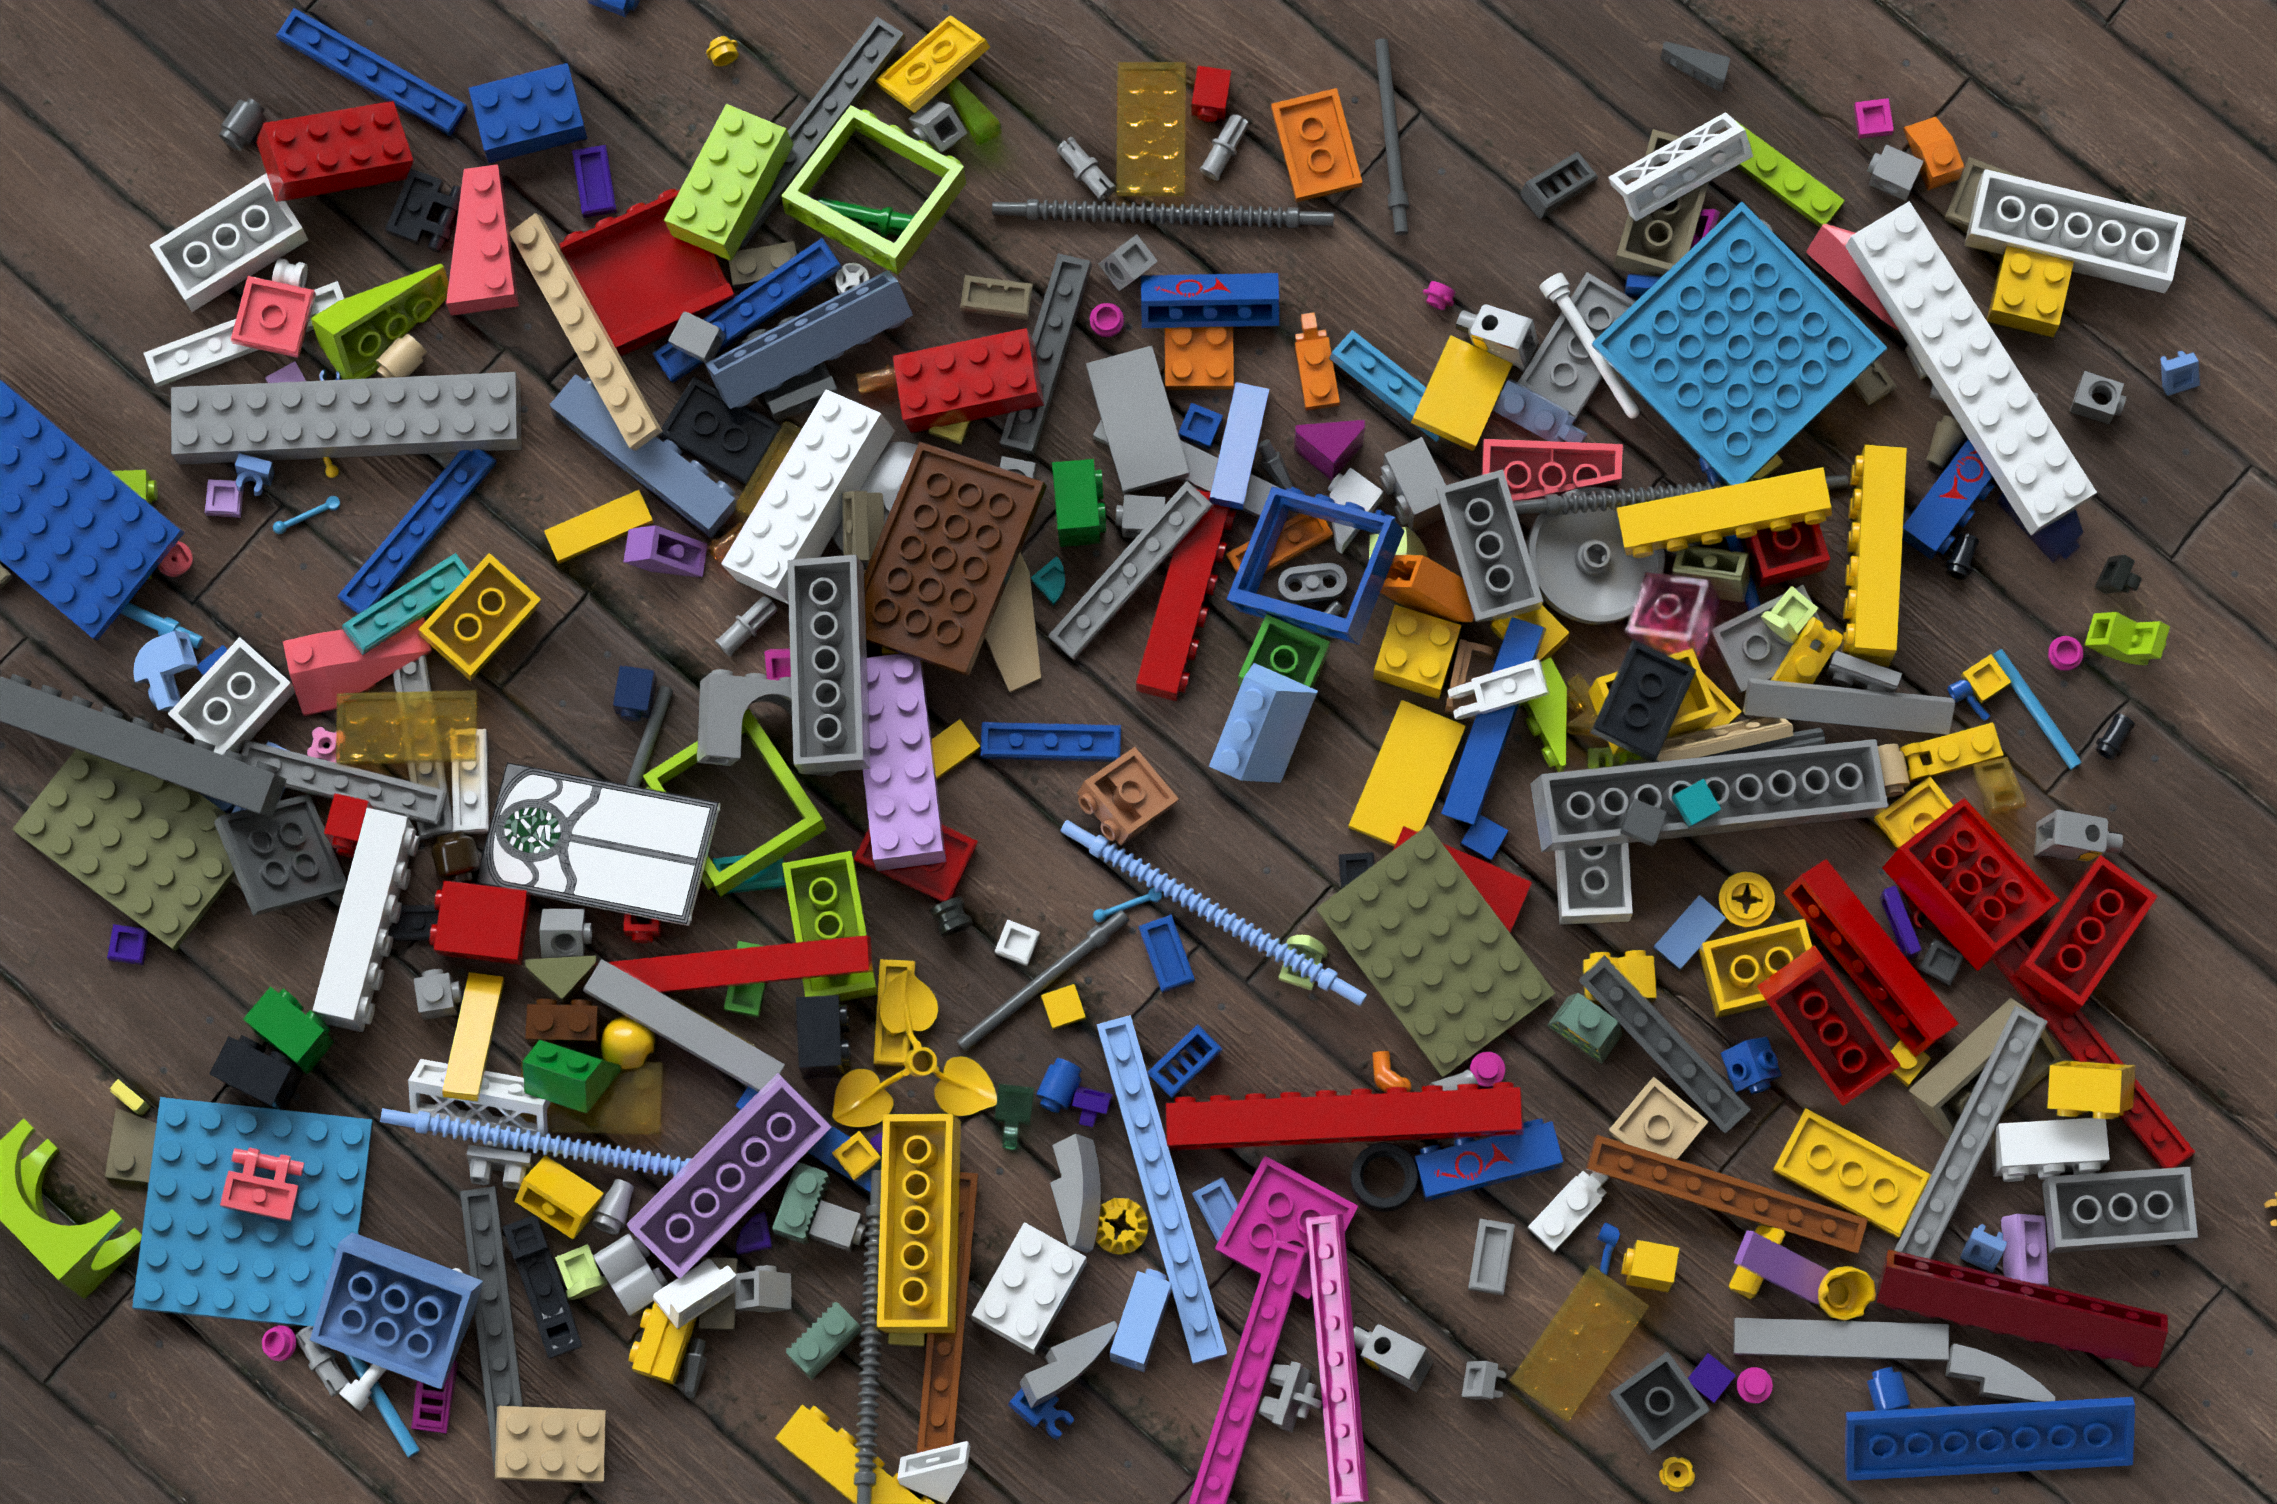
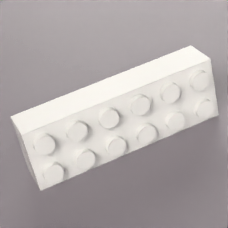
(2095, 232)
(806, 492)
(364, 920)

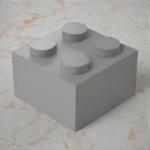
(1413, 481)

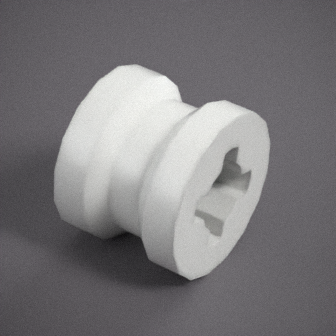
(290, 273)
(850, 276)

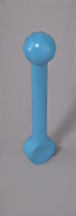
(332, 504)
(1100, 915)

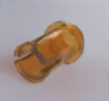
(877, 380)
(721, 546)

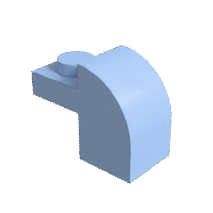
(159, 662)

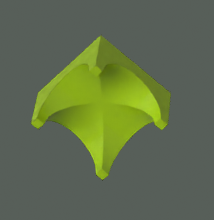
(73, 1254)

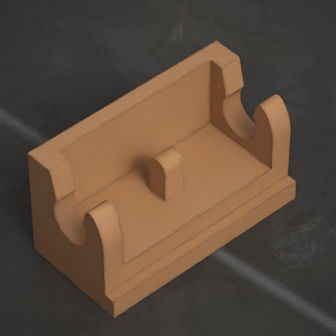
(1471, 662)

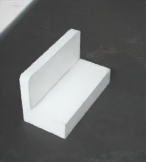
(695, 1292)

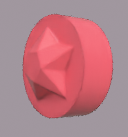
(176, 561)

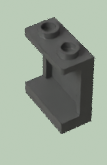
(798, 392)

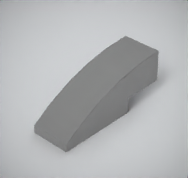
(1078, 1190)
(1066, 1364)
(1996, 1376)

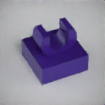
(1091, 1102)

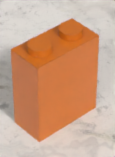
(1427, 588)

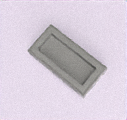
(1491, 1257)

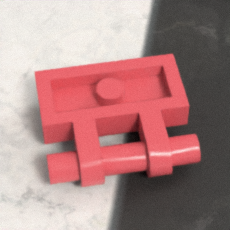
(261, 1195)

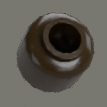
(456, 857)

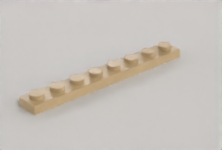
(585, 332)

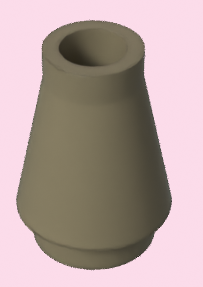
(1945, 441)

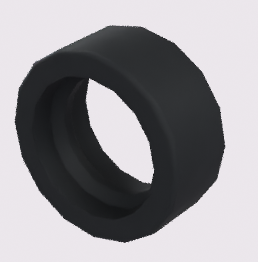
(1384, 1150)

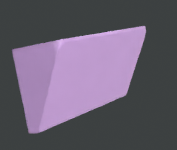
(2025, 1248)

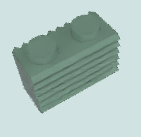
(800, 1203)
(823, 1340)

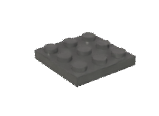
(282, 857)

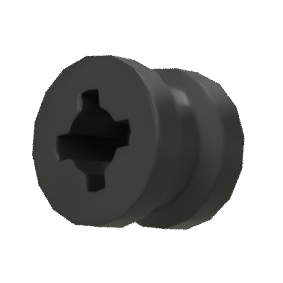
(951, 916)

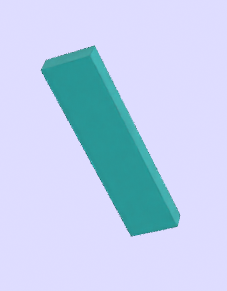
(405, 605)

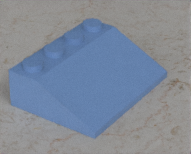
(395, 1309)

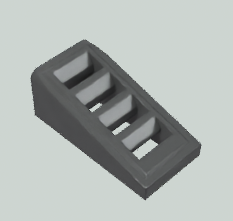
(1699, 64)
(1541, 197)

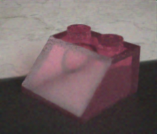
(1674, 613)

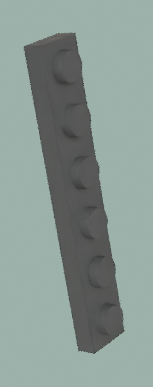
(1051, 342)
(1664, 1044)

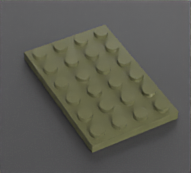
(132, 842)
(1435, 951)

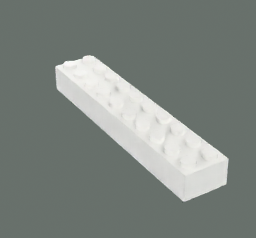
(1970, 368)

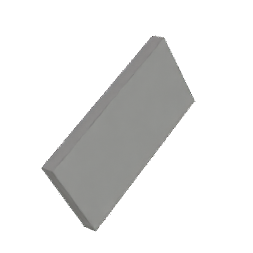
(1562, 366)
(1137, 419)

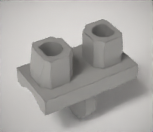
(512, 1162)
(1295, 1396)

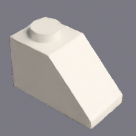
(1354, 489)

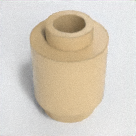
(400, 358)
(1893, 769)

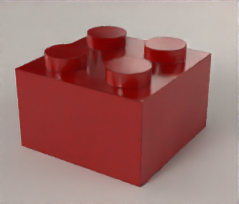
(1787, 553)

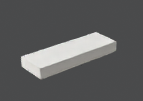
(471, 791)

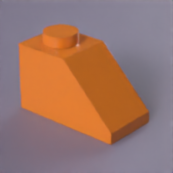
(1937, 149)

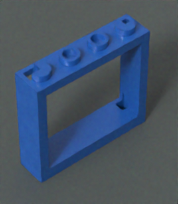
(1262, 544)

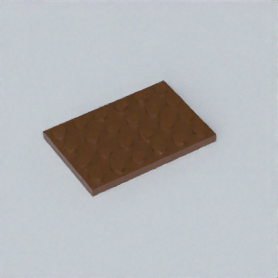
(946, 556)

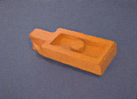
(1314, 366)

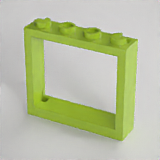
(853, 235)
(775, 848)

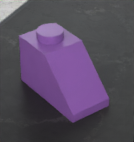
(665, 551)

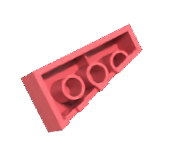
(482, 252)
(1552, 467)

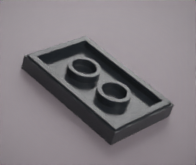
(717, 435)
(1643, 701)

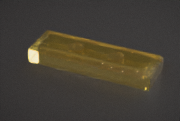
(767, 468)

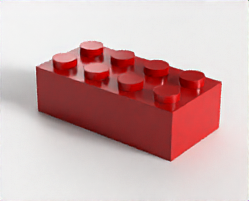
(334, 151)
(968, 380)
(2085, 935)
(1828, 1025)

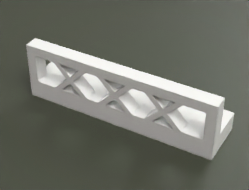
(1685, 167)
(497, 1091)

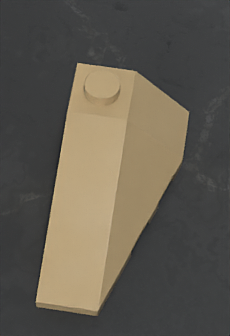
(1013, 632)

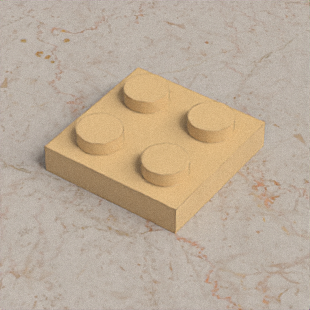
(1658, 1122)

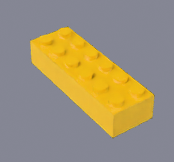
(1876, 556)
(919, 1223)

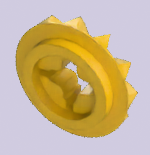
(1759, 889)
(1128, 1240)

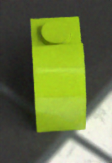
(2126, 639)

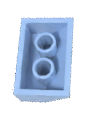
(1263, 726)

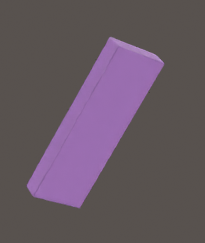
(1780, 1266)

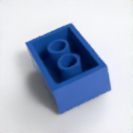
(527, 113)

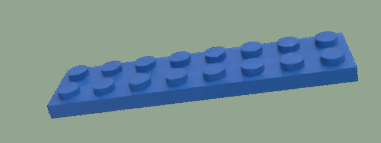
(1989, 1438)

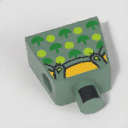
(1587, 1026)

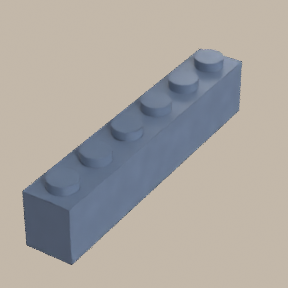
(809, 340)
(654, 464)

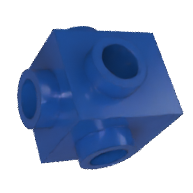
(1751, 1065)

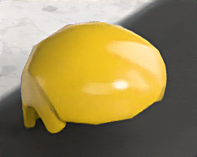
(626, 1042)
(1846, 1292)

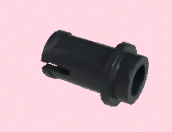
(1962, 557)
(2110, 744)

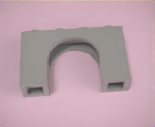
(722, 710)

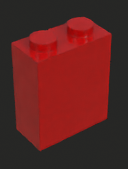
(480, 922)

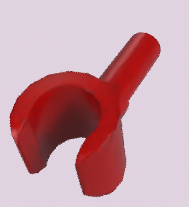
(1915, 911)

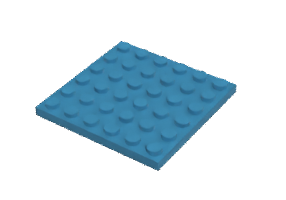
(1739, 346)
(234, 1261)

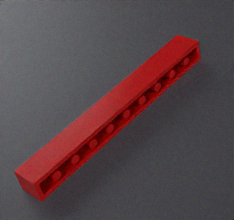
(1344, 1118)

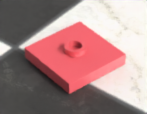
(273, 316)

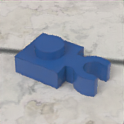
(1044, 1412)

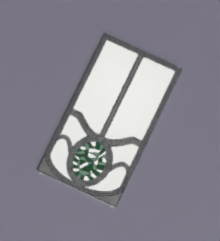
(598, 843)

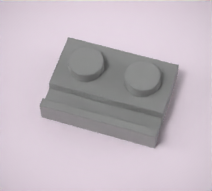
(1851, 670)

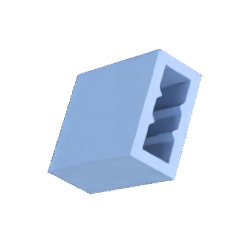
(1141, 1320)

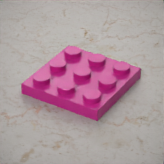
(1278, 1209)

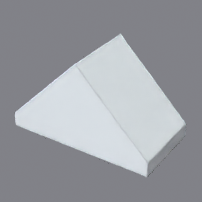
(935, 1470)

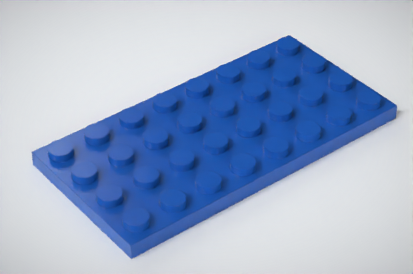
(72, 521)

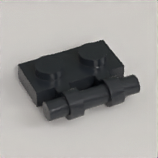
(415, 207)

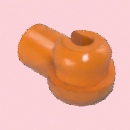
(1384, 1076)

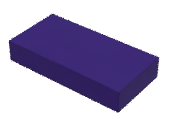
(594, 181)
(1900, 923)

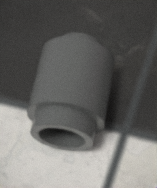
(242, 124)

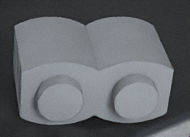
(630, 1274)

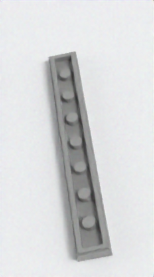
(1971, 1133)

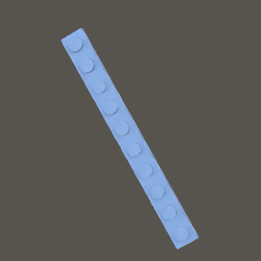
(1161, 1190)

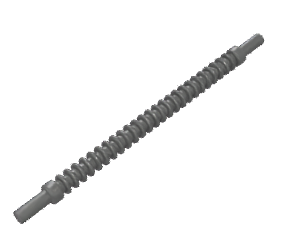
(1034, 210)
(1553, 504)
(865, 1478)

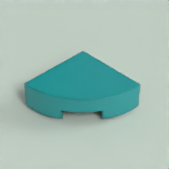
(1051, 580)

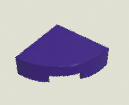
(754, 1235)

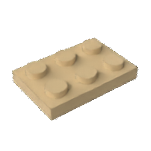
(550, 1444)

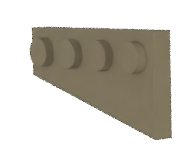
(130, 1148)

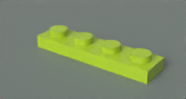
(1790, 182)

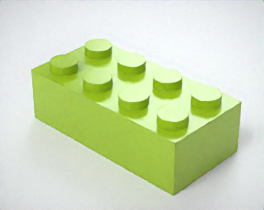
(729, 182)
(828, 906)

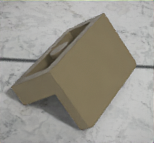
(862, 522)

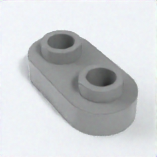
(1311, 581)

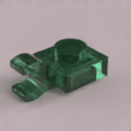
(1013, 1108)

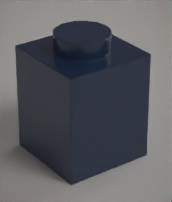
(634, 693)

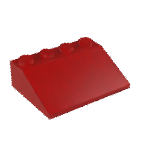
(1970, 883)

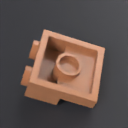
(1126, 796)

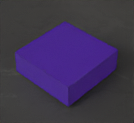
(128, 944)
(1711, 1378)

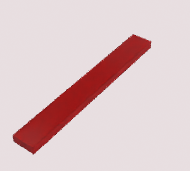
(752, 964)
(2086, 1045)

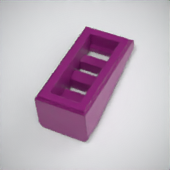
(445, 1410)

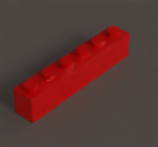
(1182, 603)
(1870, 958)

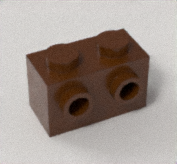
(564, 1024)

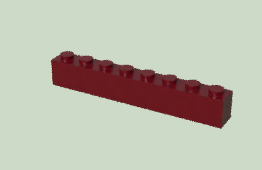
(2022, 1309)

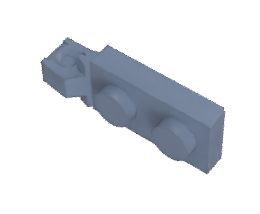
(1537, 414)

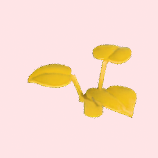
(963, 1084)

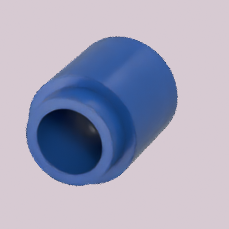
(1059, 1085)
(1888, 1390)

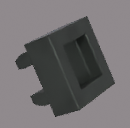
(2118, 576)

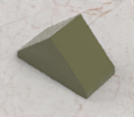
(562, 975)

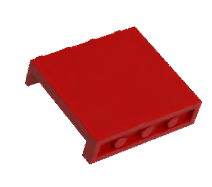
(643, 275)

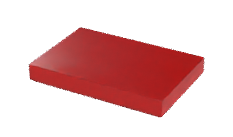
(936, 879)

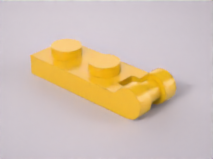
(1802, 662)
(1952, 752)

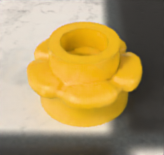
(722, 51)
(1674, 1483)

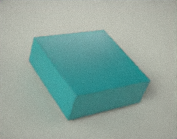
(1696, 803)

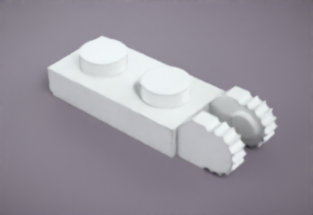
(1501, 689)

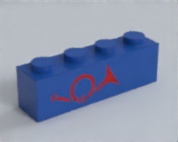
(1209, 300)
(1948, 503)
(1487, 1160)

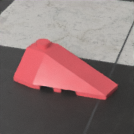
(1830, 252)
(332, 664)

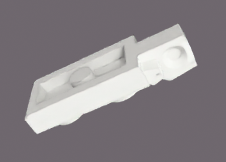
(1568, 1209)

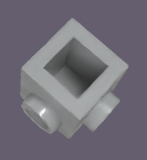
(937, 125)
(437, 994)
(763, 1290)

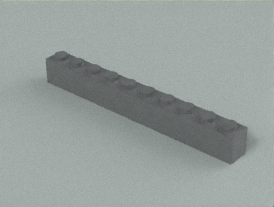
(139, 746)

